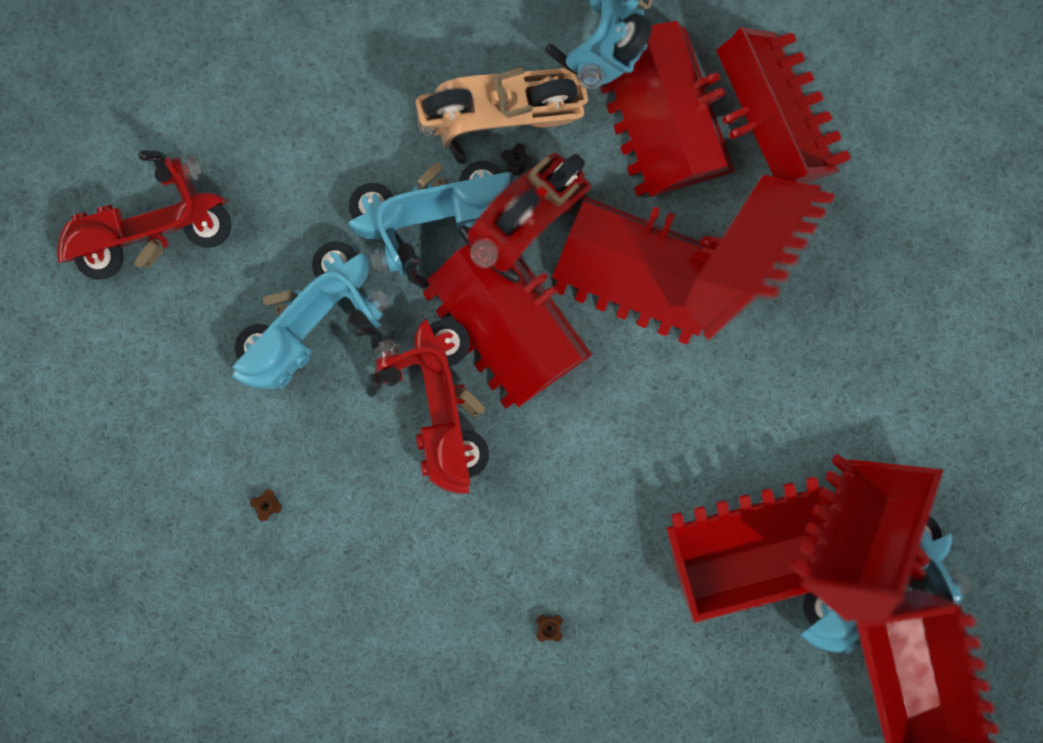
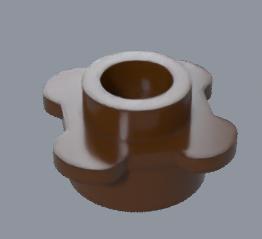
(273, 505)
(544, 622)

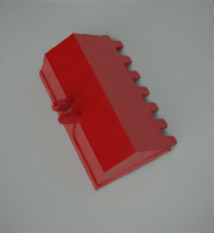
(777, 107)
(669, 115)
(751, 248)
(631, 265)
(509, 324)
(868, 537)
(743, 553)
(927, 673)

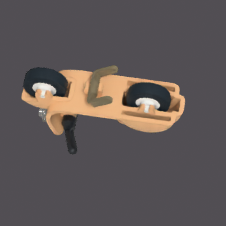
(499, 101)

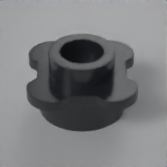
(524, 160)

